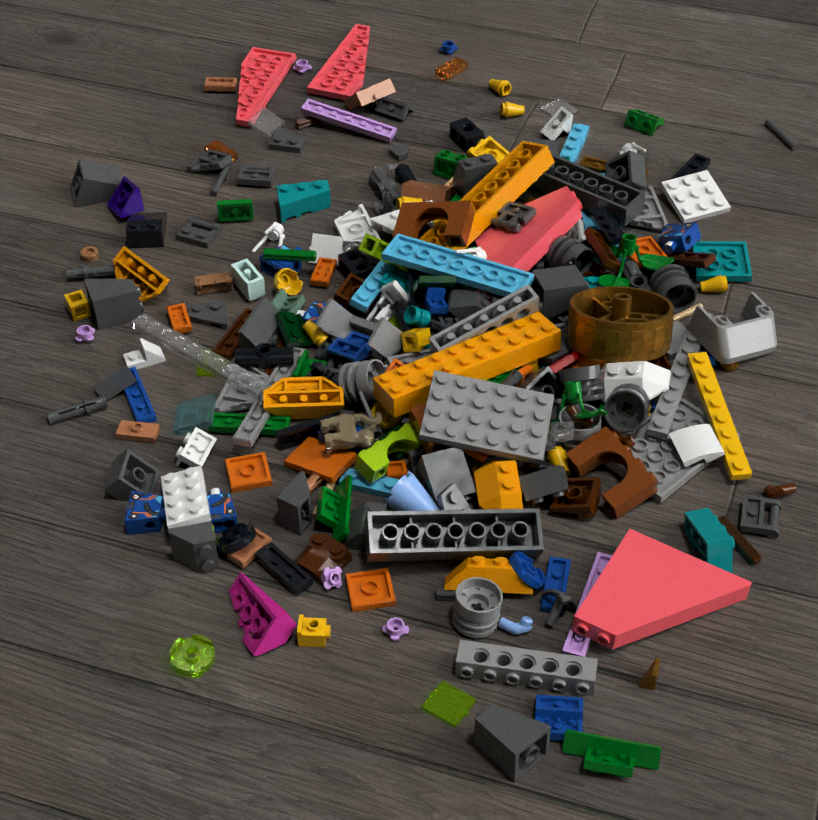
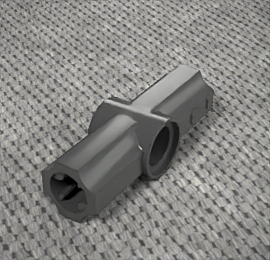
(383, 184)
(633, 274)

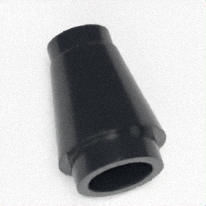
(404, 173)

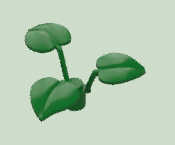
(627, 248)
(574, 394)

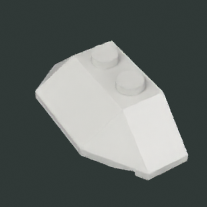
(642, 373)

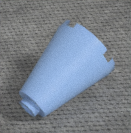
(410, 496)

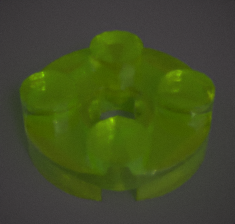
(193, 666)

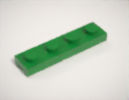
(231, 421)

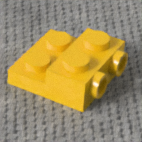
(488, 146)

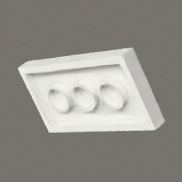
(185, 497)

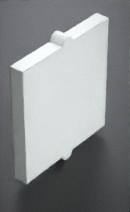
(326, 246)

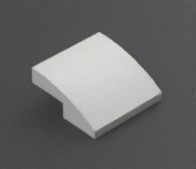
(696, 444)

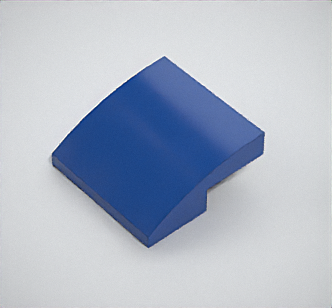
(352, 347)
(560, 714)

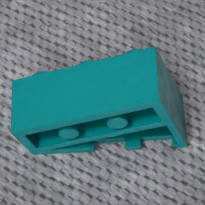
(302, 197)
(709, 538)

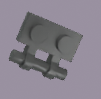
(516, 214)

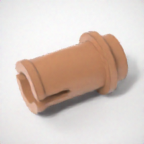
(312, 482)

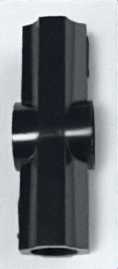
(264, 356)

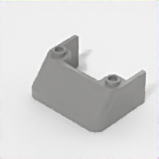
(338, 322)
(740, 340)

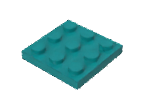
(731, 260)

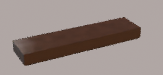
(231, 339)

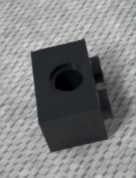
(465, 133)

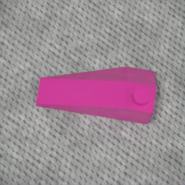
(262, 619)

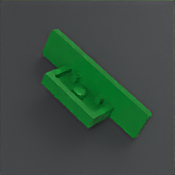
(334, 508)
(611, 754)

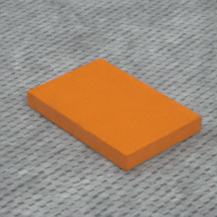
(312, 458)

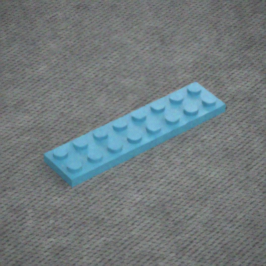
(445, 262)

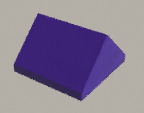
(126, 199)

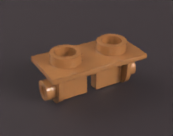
(213, 283)

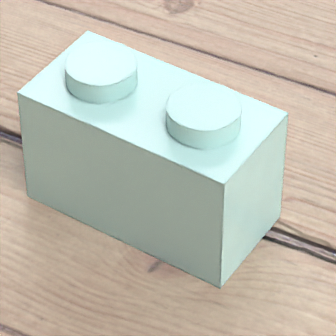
(248, 279)

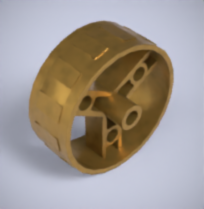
(620, 324)

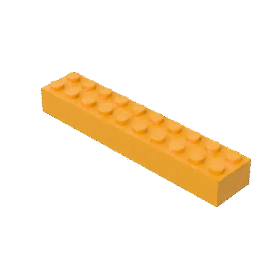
(497, 188)
(474, 358)

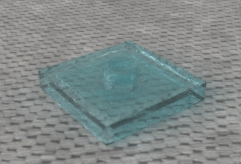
(194, 413)

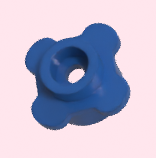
(448, 47)

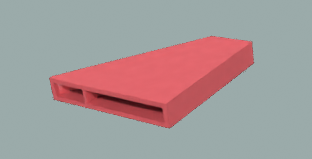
(524, 248)
(651, 590)

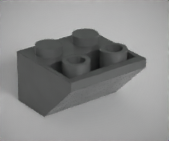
(295, 505)

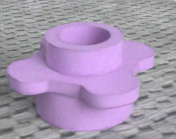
(302, 66)
(85, 333)
(326, 577)
(395, 623)

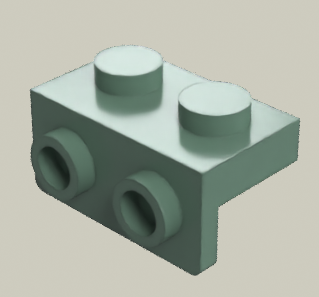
(288, 304)

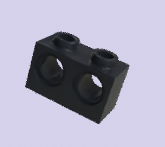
(354, 262)

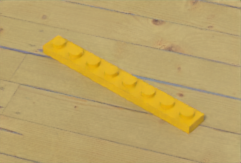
(719, 416)

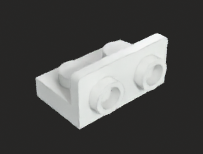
(196, 449)

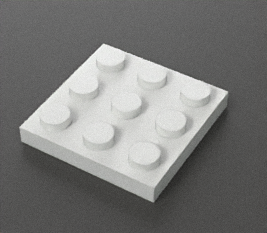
(695, 196)

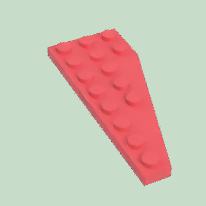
(345, 69)
(260, 77)

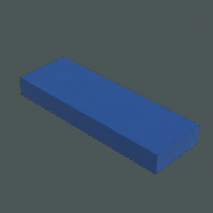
(556, 579)

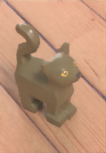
(346, 434)

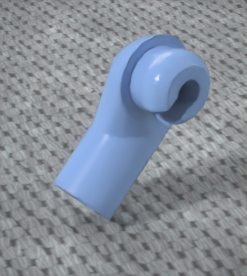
(516, 628)

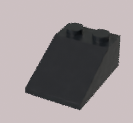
(146, 230)

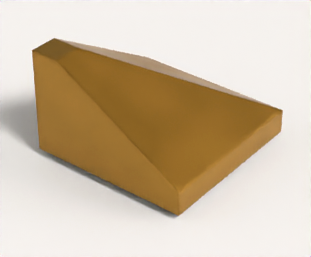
(650, 677)

